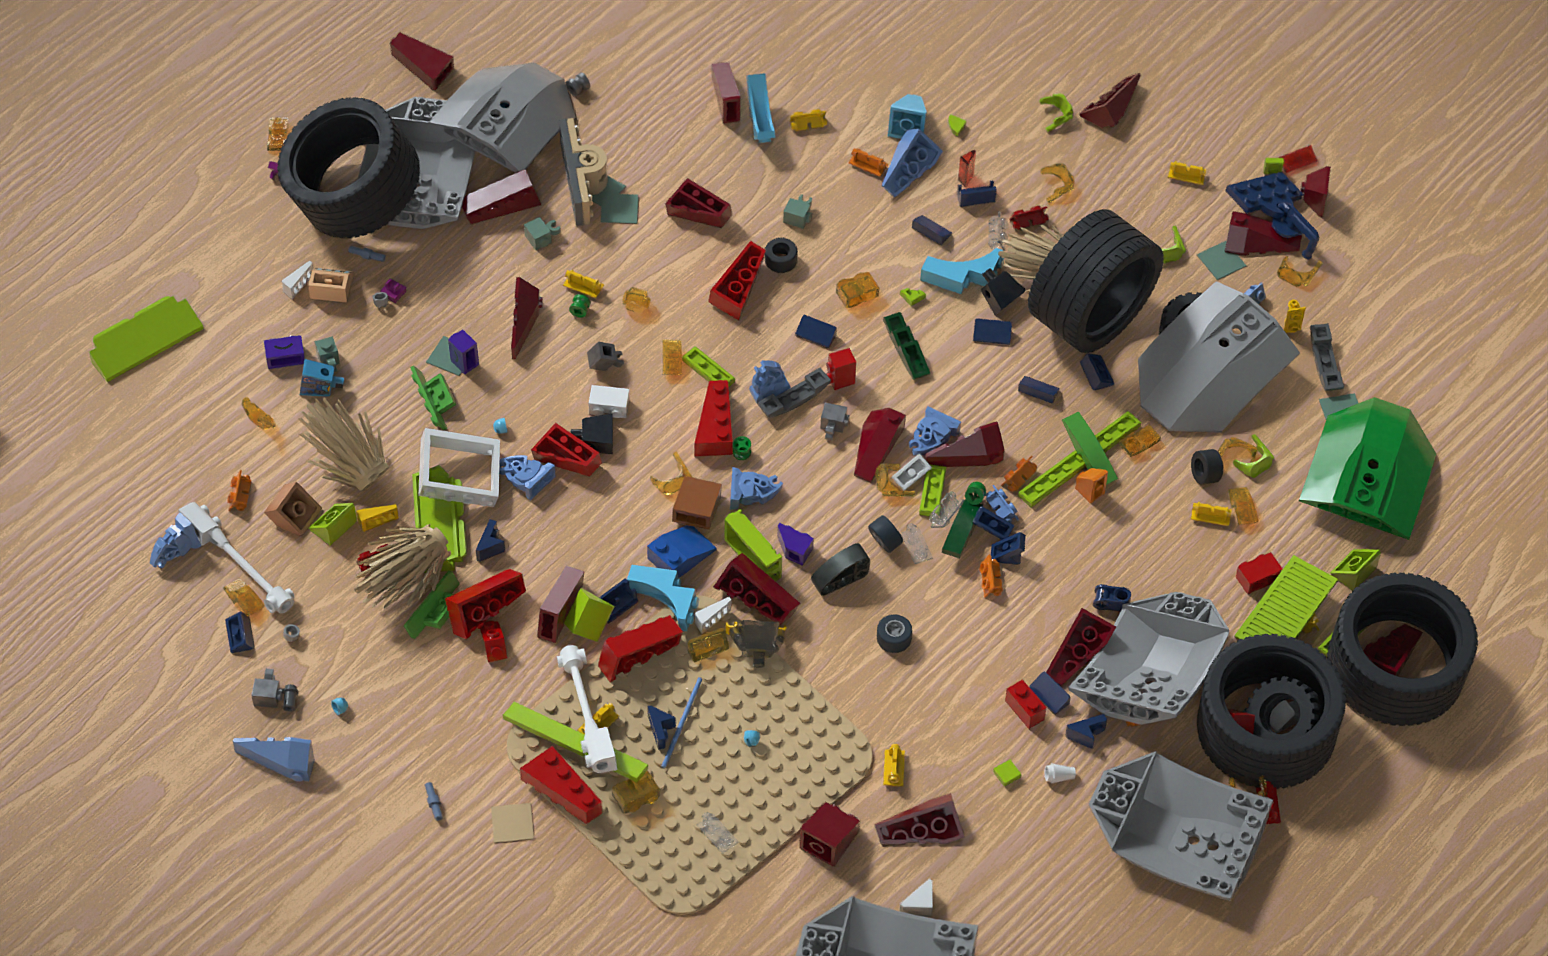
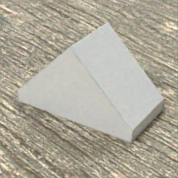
(919, 902)

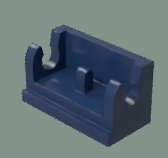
(976, 195)
(621, 597)

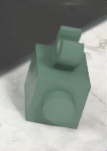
(797, 212)
(540, 233)
(327, 352)

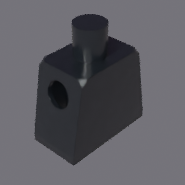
(1000, 290)
(597, 433)

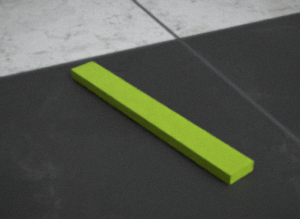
(1074, 462)
(568, 738)

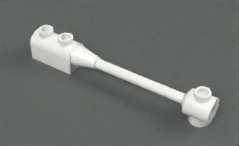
(209, 530)
(596, 740)

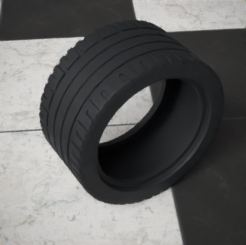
(324, 138)
(1095, 280)
(1415, 602)
(1250, 756)

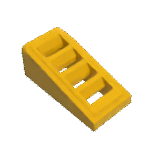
(376, 516)

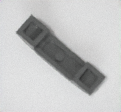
(1324, 357)
(795, 396)

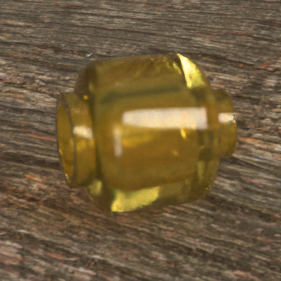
(636, 300)

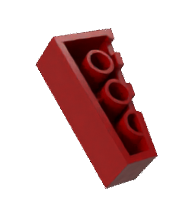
(559, 781)

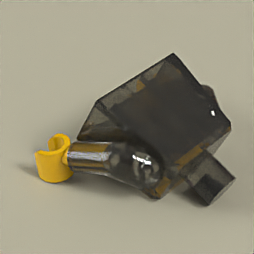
(757, 639)

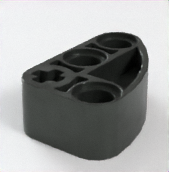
(841, 569)

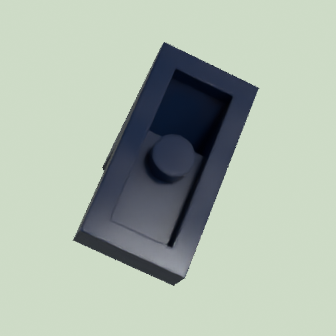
(489, 543)
(1009, 549)
(660, 723)
(1083, 730)

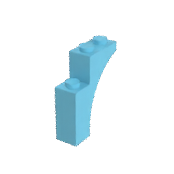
(759, 108)
(958, 275)
(665, 587)

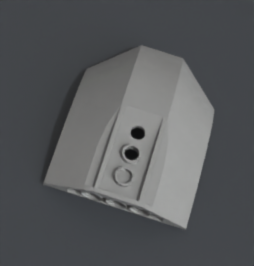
(522, 130)
(443, 165)
(1197, 383)
(1154, 640)
(1157, 805)
(874, 930)

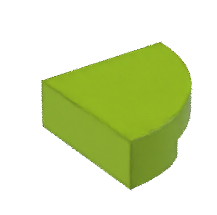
(956, 124)
(912, 296)

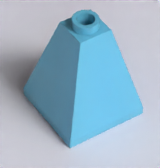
(906, 115)

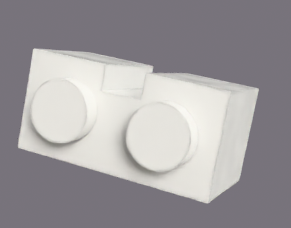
(609, 401)

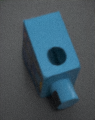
(318, 379)

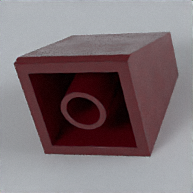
(828, 833)

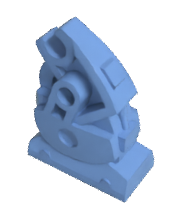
(768, 380)
(935, 431)
(527, 474)
(751, 488)
(176, 542)

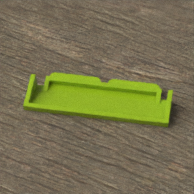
(143, 336)
(443, 515)

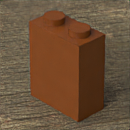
(697, 502)

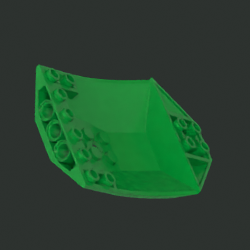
(1363, 434)

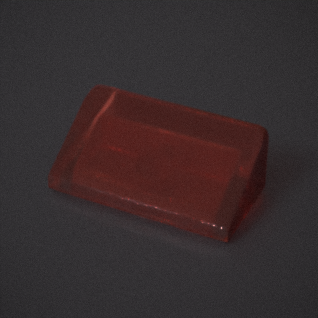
(1298, 159)
(966, 168)

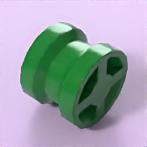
(579, 305)
(738, 445)
(978, 489)

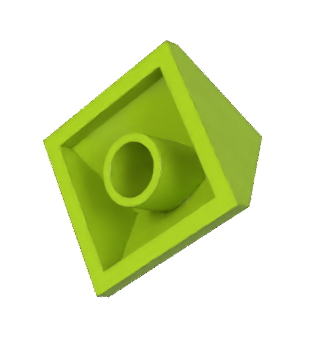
(334, 522)
(1356, 567)
(588, 615)

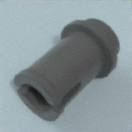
(290, 692)

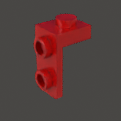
(493, 641)

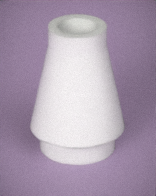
(1058, 773)

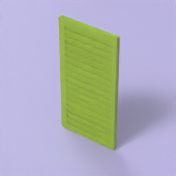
(1289, 601)

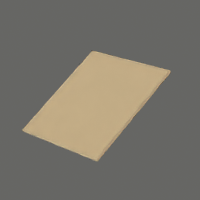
(512, 822)

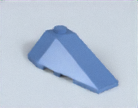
(911, 159)
(289, 757)

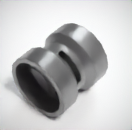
(578, 84)

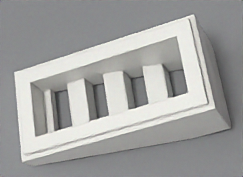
(295, 281)
(712, 614)

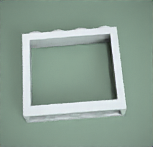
(463, 443)

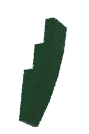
(906, 346)
(960, 530)

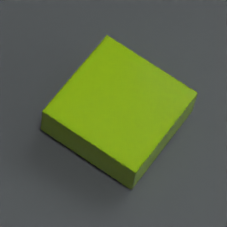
(1273, 165)
(1007, 772)

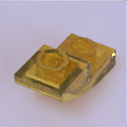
(277, 133)
(671, 357)
(1139, 442)
(1244, 506)
(247, 599)

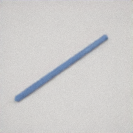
(681, 723)

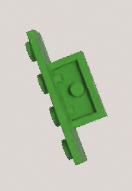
(436, 395)
(433, 609)

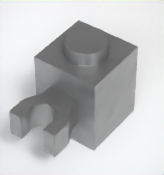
(603, 356)
(833, 419)
(267, 691)

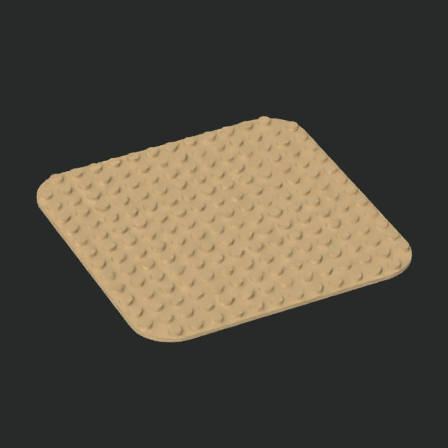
(757, 792)

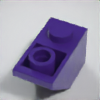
(795, 544)

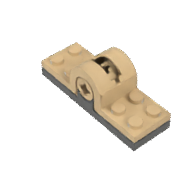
(584, 170)

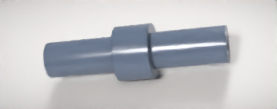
(367, 253)
(433, 801)

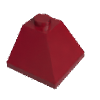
(1316, 189)

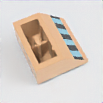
(330, 284)

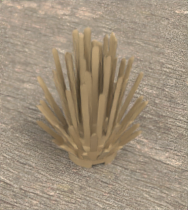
(1028, 254)
(359, 461)
(400, 561)

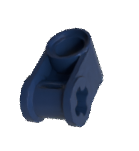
(1111, 597)

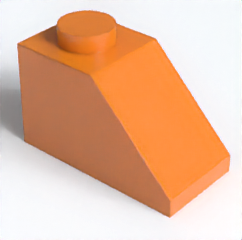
(1092, 483)

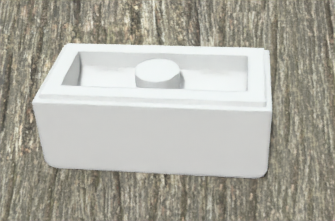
(910, 473)

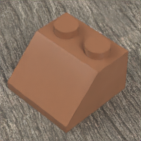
(293, 509)

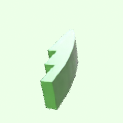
(1088, 445)

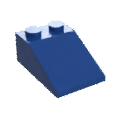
(679, 550)

